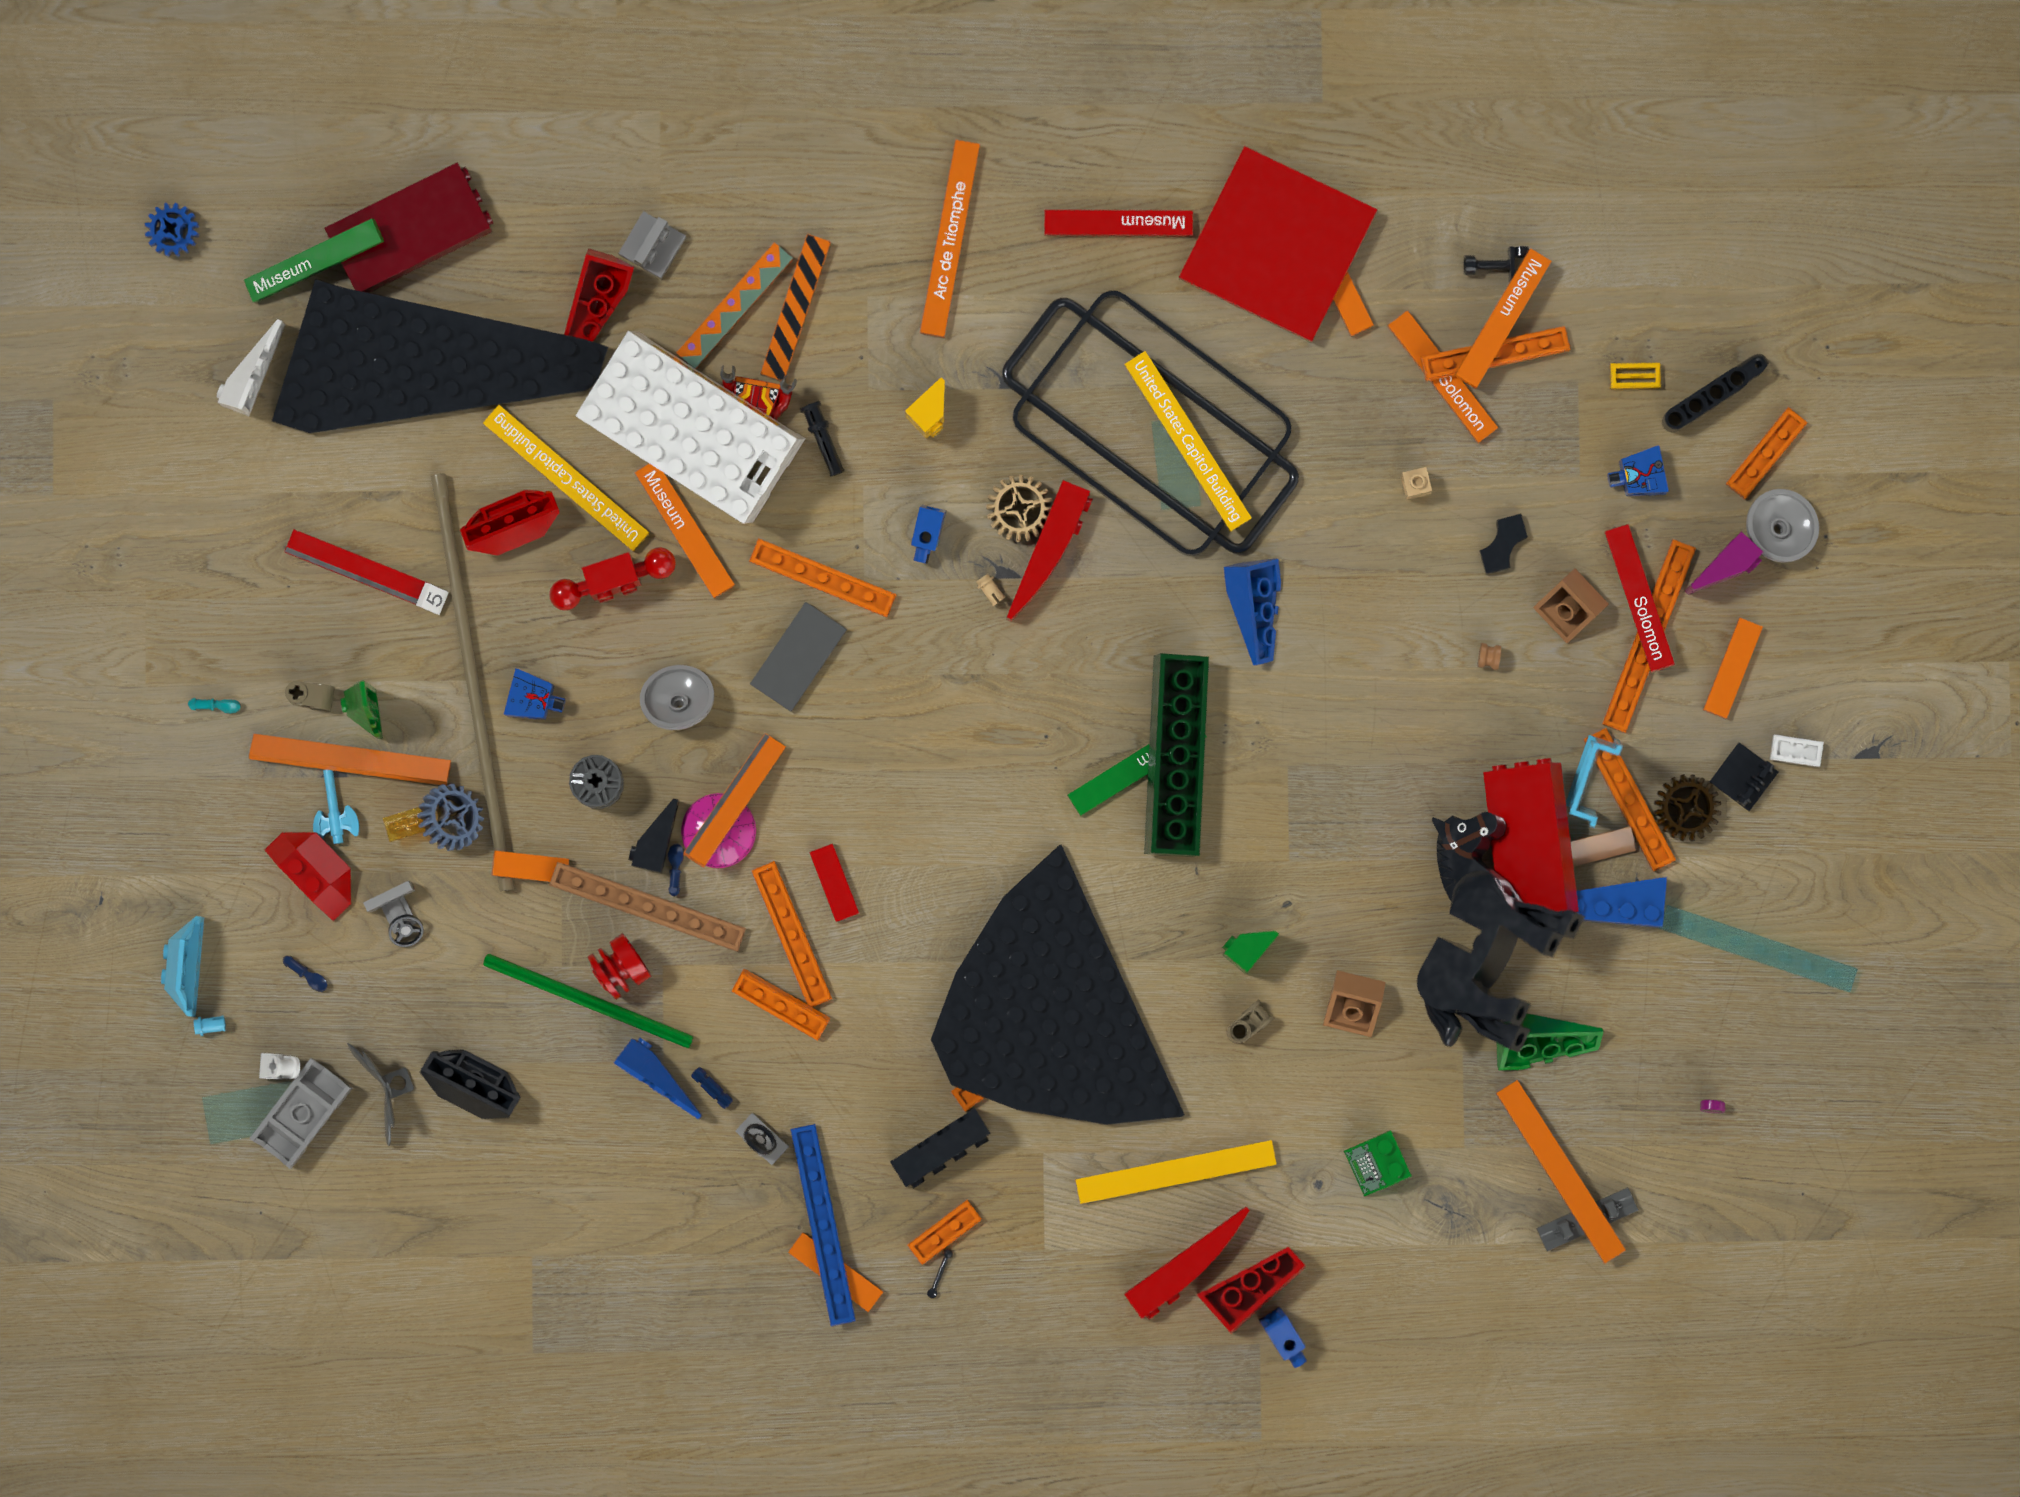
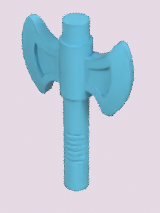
(335, 822)

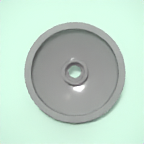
(1792, 516)
(673, 688)

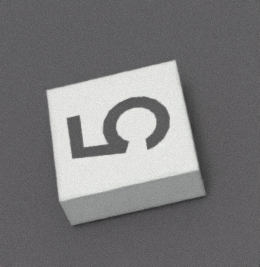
(432, 598)

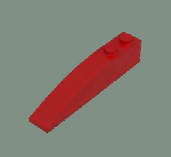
(1053, 541)
(1181, 1270)

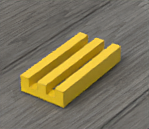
(1636, 385)

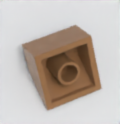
(1570, 605)
(1354, 1003)

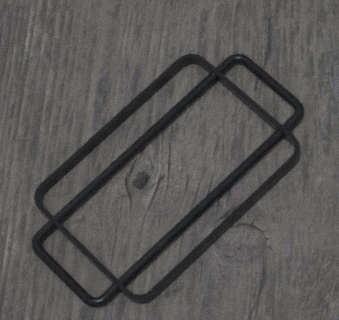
(1087, 316)

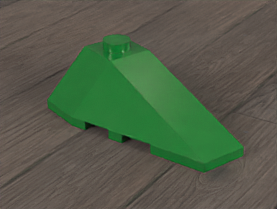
(363, 707)

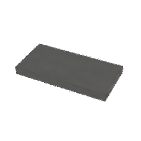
(798, 657)

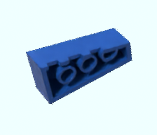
(1626, 903)

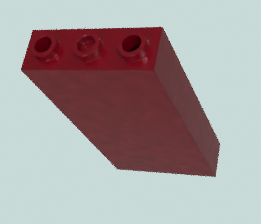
(416, 227)

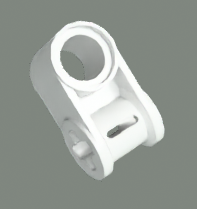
(279, 1066)

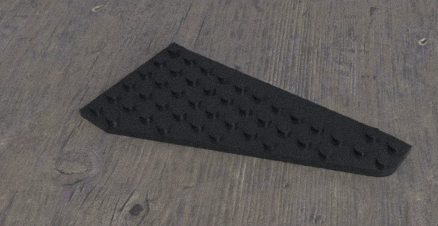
(397, 359)

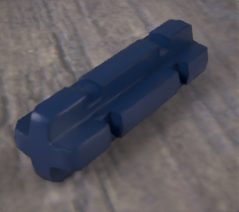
(711, 1087)

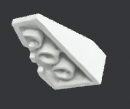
(245, 381)

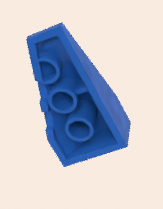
(1253, 598)
(646, 1067)

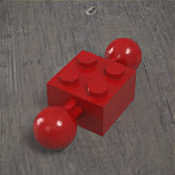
(612, 577)

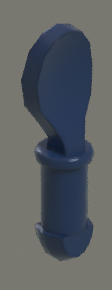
(675, 857)
(314, 980)

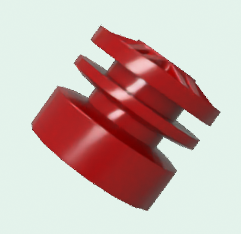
(619, 966)

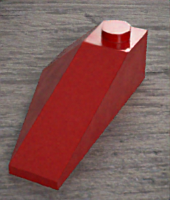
(598, 292)

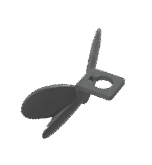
(368, 1064)

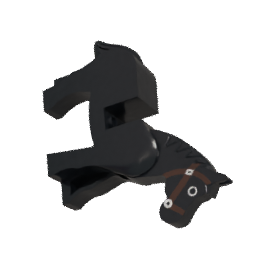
(1458, 978)

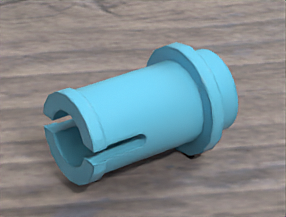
(209, 1025)

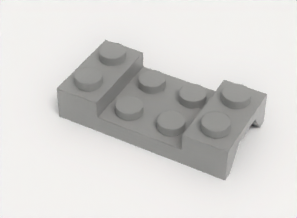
(301, 1113)

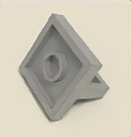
(652, 245)

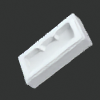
(1796, 750)

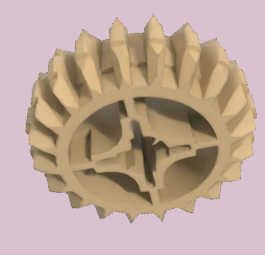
(1008, 512)

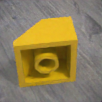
(928, 410)

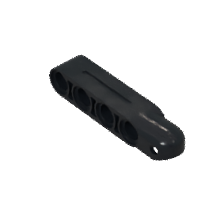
(1746, 370)

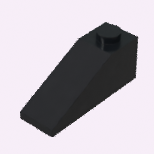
(654, 843)

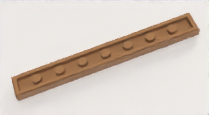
(647, 906)

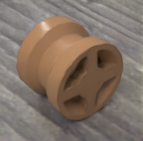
(1489, 656)

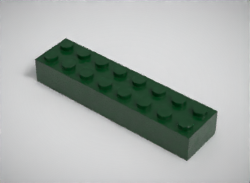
(1176, 755)

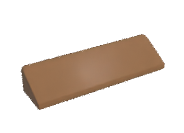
(1602, 846)

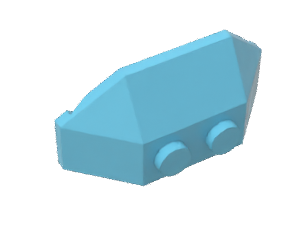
(183, 965)

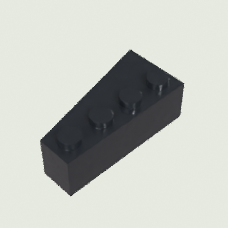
(941, 1147)

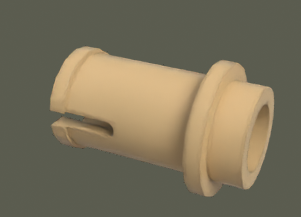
(990, 589)

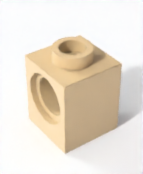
(1416, 483)

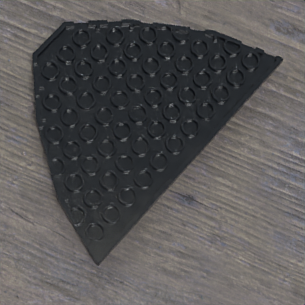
(1046, 1014)

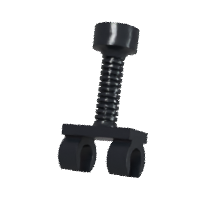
(1471, 264)

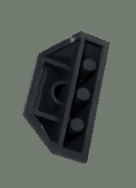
(471, 1083)

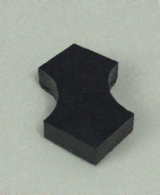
(1509, 533)

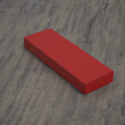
(834, 882)

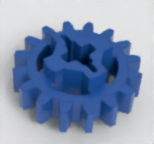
(164, 234)

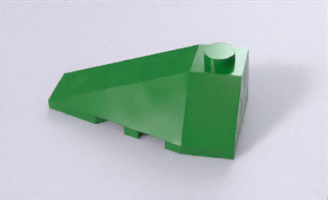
(1548, 1040)

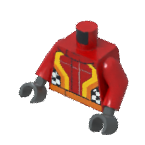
(766, 396)

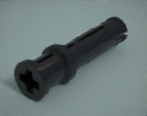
(818, 427)

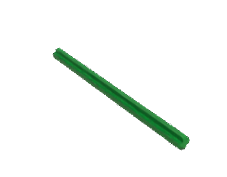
(588, 1001)

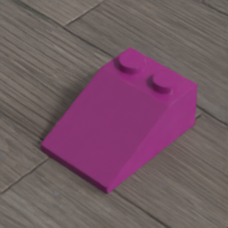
(1731, 562)

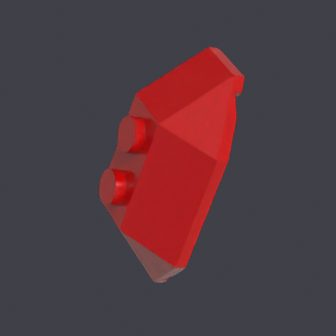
(510, 522)
(314, 870)

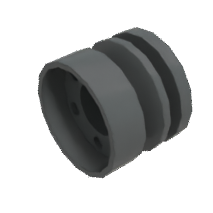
(608, 790)

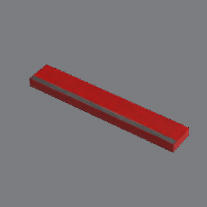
(354, 567)

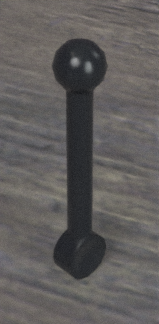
(947, 1253)

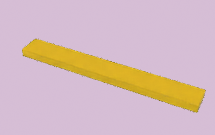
(1175, 1172)

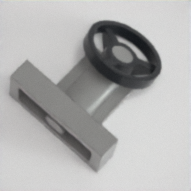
(397, 913)
(761, 1139)

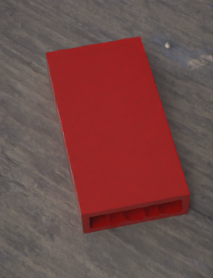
(1537, 843)

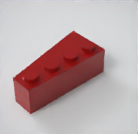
(1245, 1293)

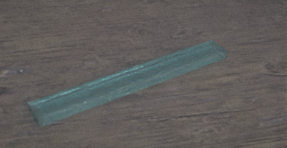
(1758, 948)

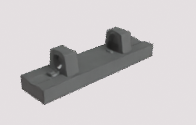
(1567, 1228)

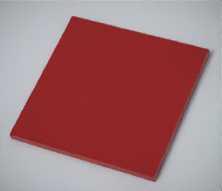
(1278, 244)

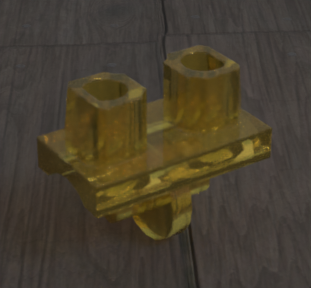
(403, 824)

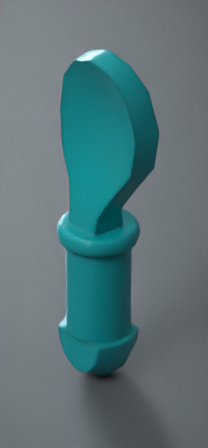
(226, 705)

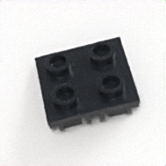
(1744, 776)

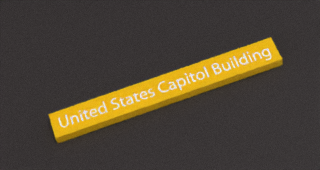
(1187, 441)
(566, 478)

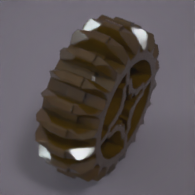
(1676, 802)

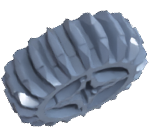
(463, 832)

